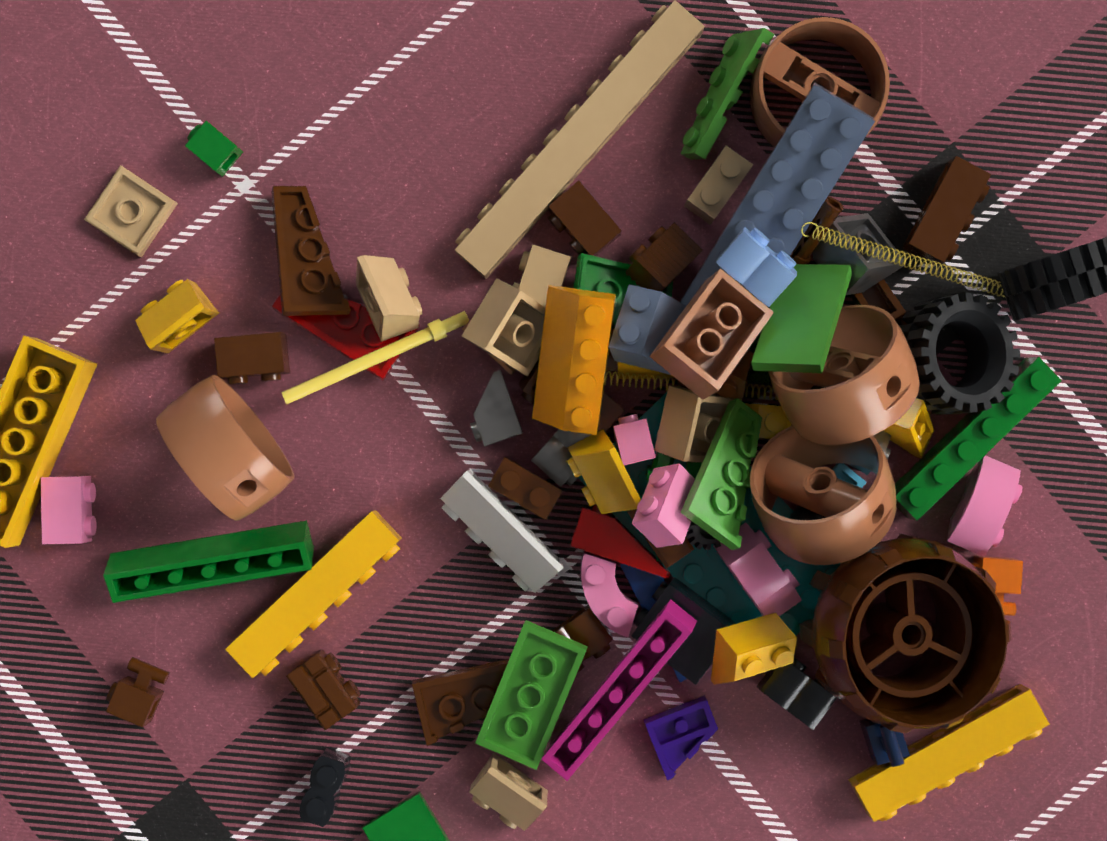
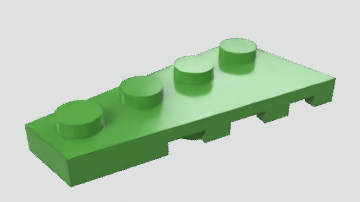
(724, 90)
(724, 476)

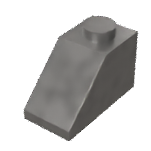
(495, 413)

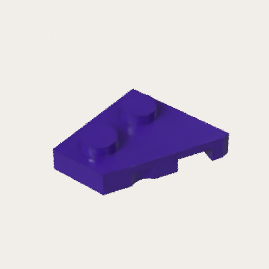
(680, 732)

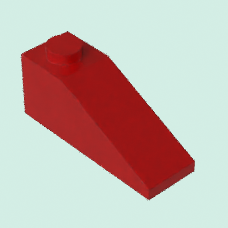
(612, 540)

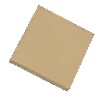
(130, 211)

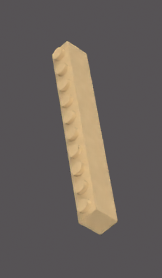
(579, 139)

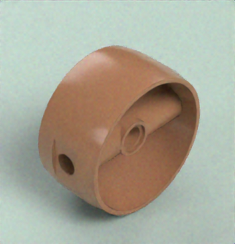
(797, 73)
(866, 379)
(224, 448)
(854, 516)

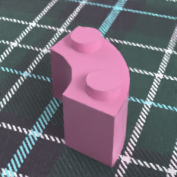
(984, 506)
(759, 573)
(604, 595)

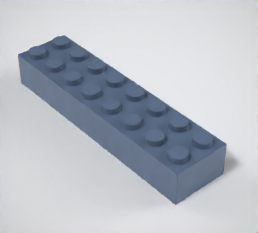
(794, 177)

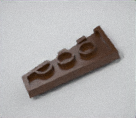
(303, 258)
(456, 698)

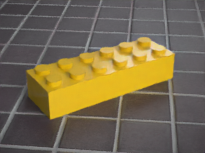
(35, 417)

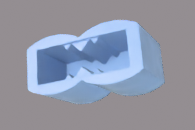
(758, 266)

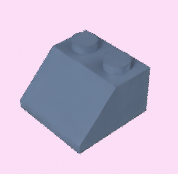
(642, 325)

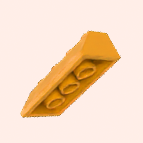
(573, 358)

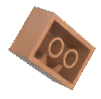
(711, 334)

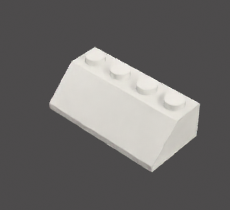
(501, 531)

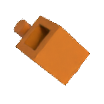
(1006, 574)

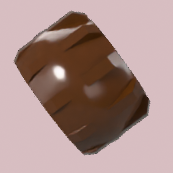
(959, 660)

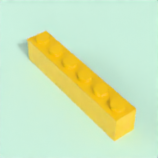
(313, 594)
(950, 752)

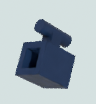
(884, 744)

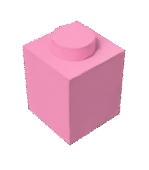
(633, 440)

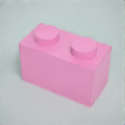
(660, 507)
(67, 509)

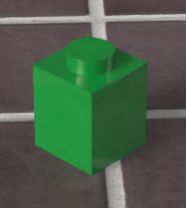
(213, 147)

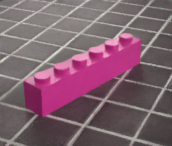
(619, 689)

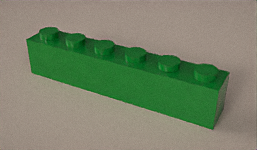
(972, 440)
(209, 561)

